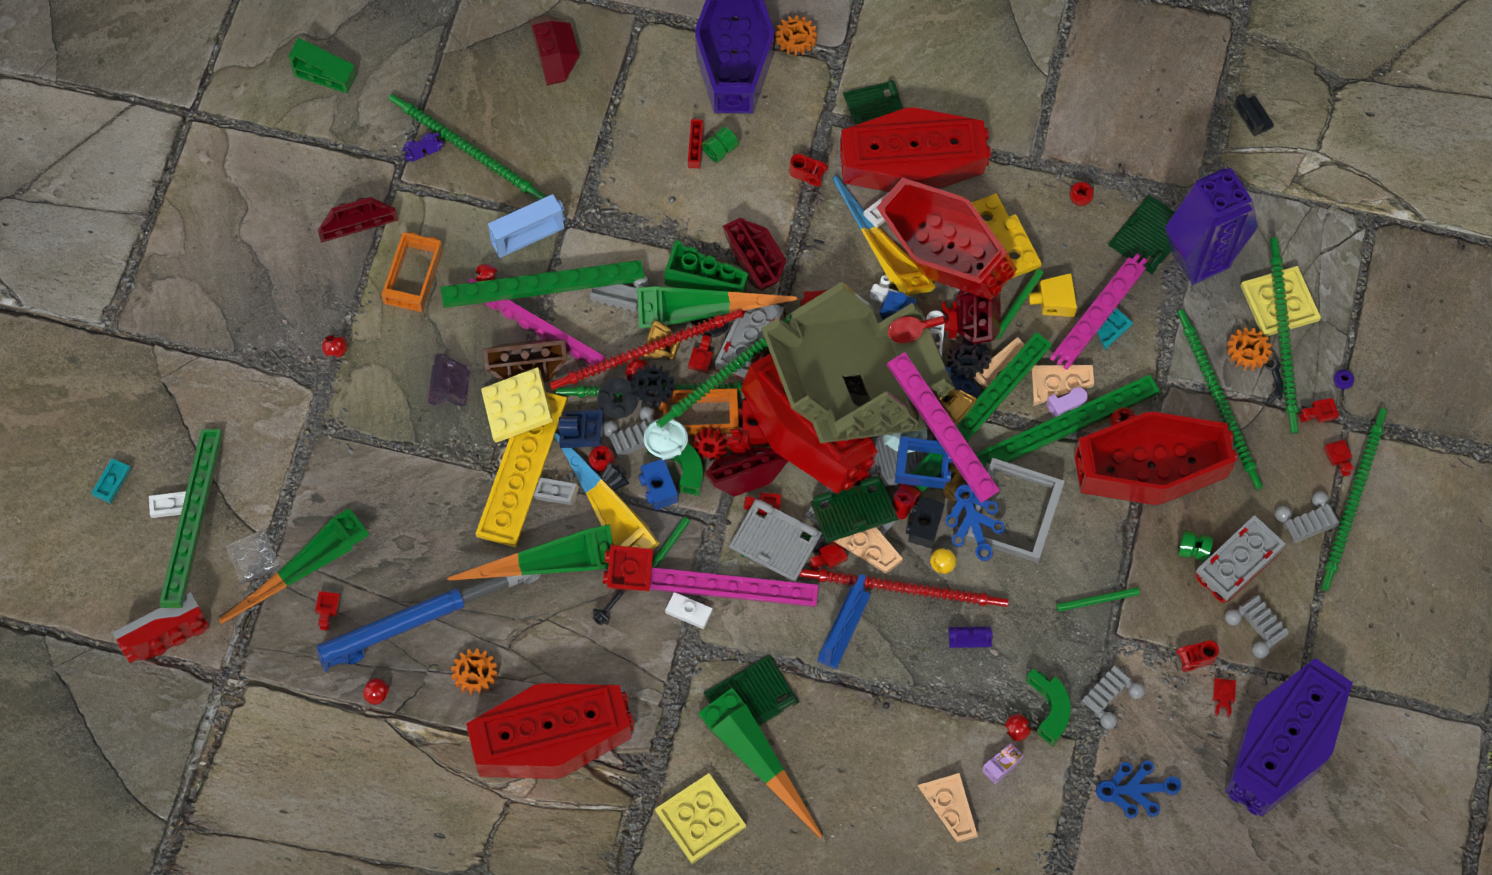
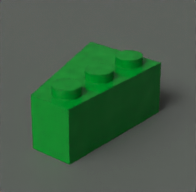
(321, 67)

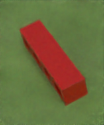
(695, 143)

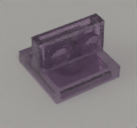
(448, 381)

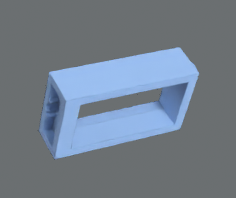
(526, 225)

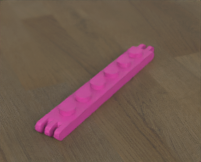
(1099, 311)

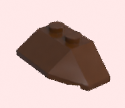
(518, 357)

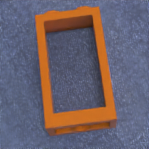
(403, 299)
(715, 395)

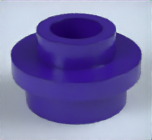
(1341, 384)

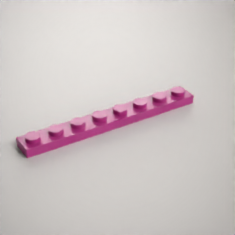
(545, 330)
(942, 427)
(733, 587)

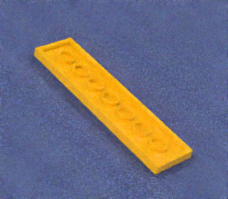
(518, 478)

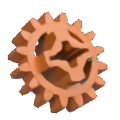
(797, 38)
(1249, 348)
(467, 677)

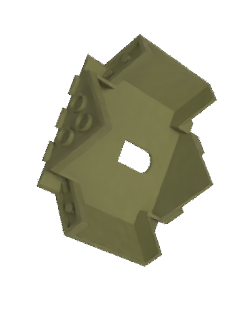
(844, 338)

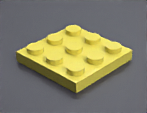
(1299, 301)
(516, 405)
(700, 818)

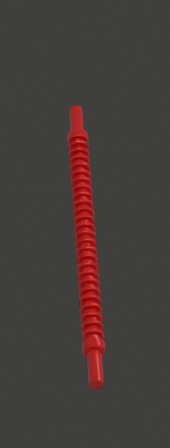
(574, 377)
(981, 599)

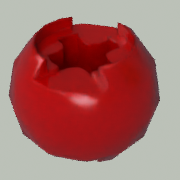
(1081, 199)
(485, 272)
(334, 346)
(631, 368)
(1122, 413)
(601, 451)
(375, 691)
(1017, 727)

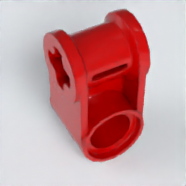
(808, 170)
(905, 499)
(1194, 657)

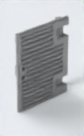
(886, 462)
(775, 540)

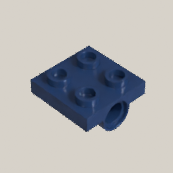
(581, 428)

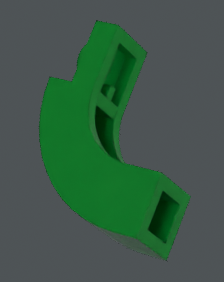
(692, 474)
(1059, 706)

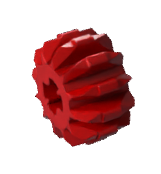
(710, 443)

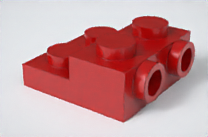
(628, 568)

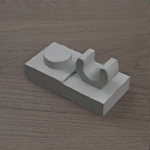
(556, 491)

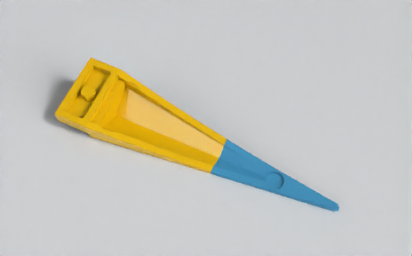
(895, 262)
(625, 524)

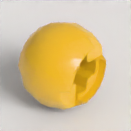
(943, 561)

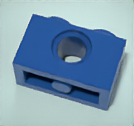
(654, 473)

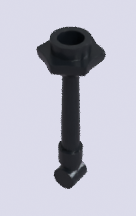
(601, 616)

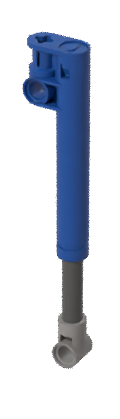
(350, 646)

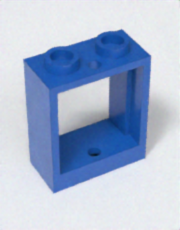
(921, 445)

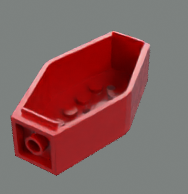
(931, 163)
(948, 221)
(794, 437)
(1159, 440)
(554, 751)

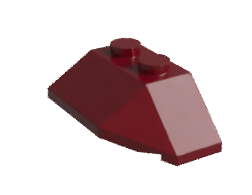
(555, 47)
(355, 217)
(755, 252)
(978, 317)
(745, 471)

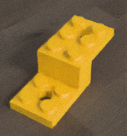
(1009, 233)

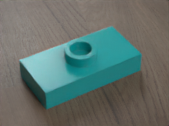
(111, 481)

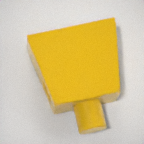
(1055, 296)

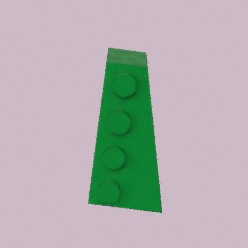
(696, 271)

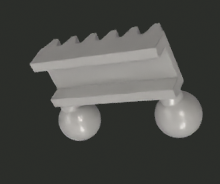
(619, 295)
(633, 438)
(1311, 523)
(1262, 621)
(1107, 690)

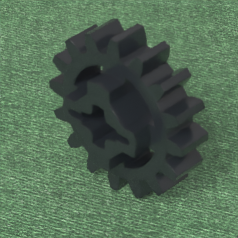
(967, 358)
(652, 377)

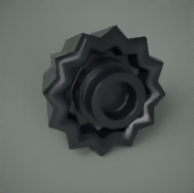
(615, 476)

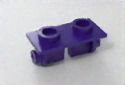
(414, 149)
(970, 637)

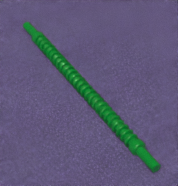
(410, 109)
(581, 390)
(1291, 408)
(677, 409)
(1249, 465)
(1357, 488)

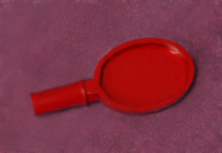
(910, 328)

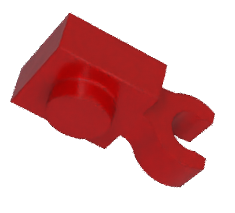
(951, 321)
(701, 358)
(1322, 410)
(738, 443)
(1340, 454)
(772, 499)
(830, 555)
(327, 605)

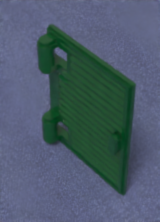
(871, 103)
(1146, 234)
(853, 510)
(758, 690)

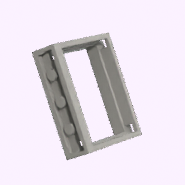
(1035, 477)

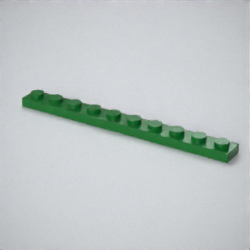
(541, 284)
(991, 399)
(1070, 422)
(191, 519)

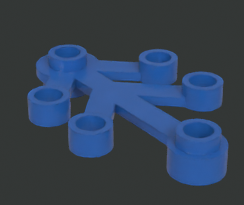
(973, 519)
(1135, 789)

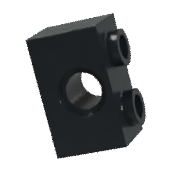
(925, 534)

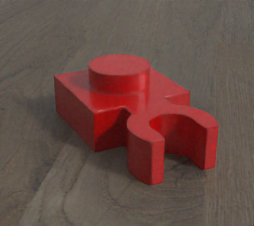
(1224, 693)

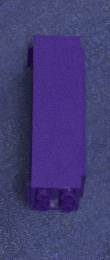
(730, 78)
(1211, 225)
(1293, 756)

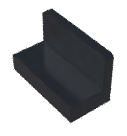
(1253, 114)

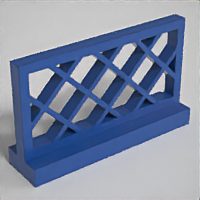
(845, 624)

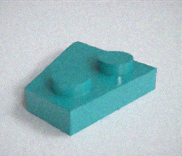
(1113, 328)

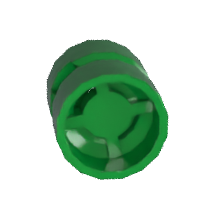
(721, 144)
(1188, 542)

